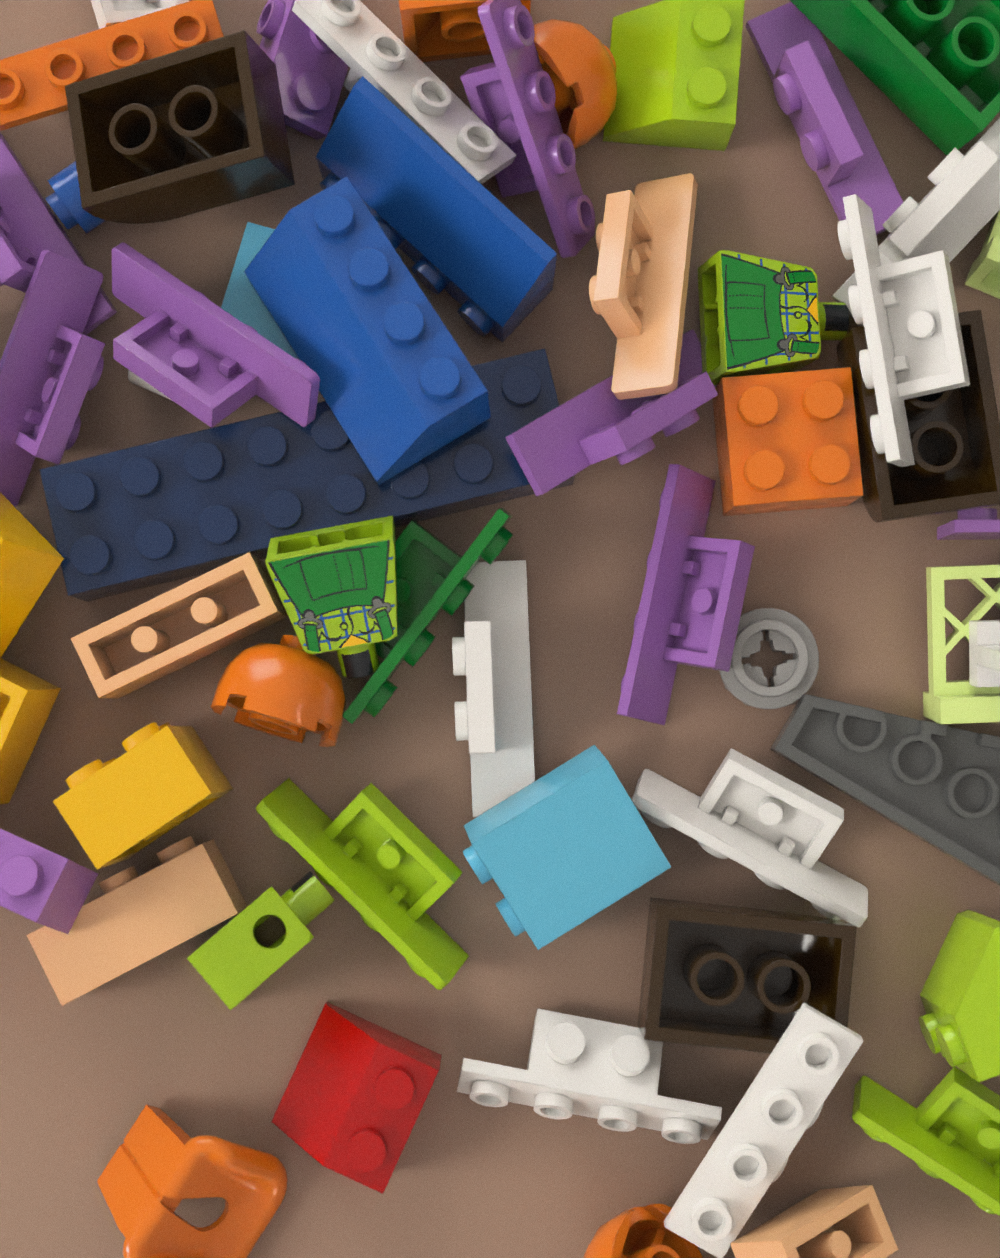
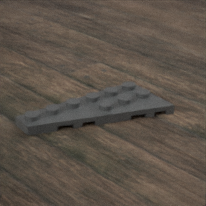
(909, 770)

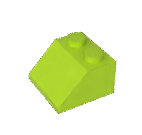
(677, 74)
(965, 997)

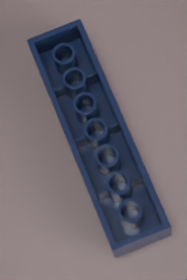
(230, 488)

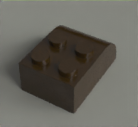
(180, 133)
(950, 436)
(739, 973)

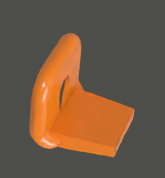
(165, 1165)

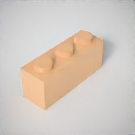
(179, 627)
(139, 918)

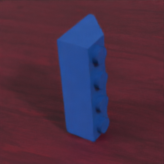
(438, 214)
(366, 332)

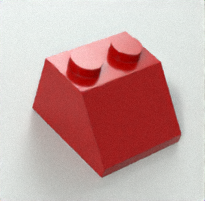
(356, 1096)

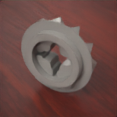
(789, 680)

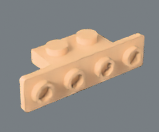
(645, 281)

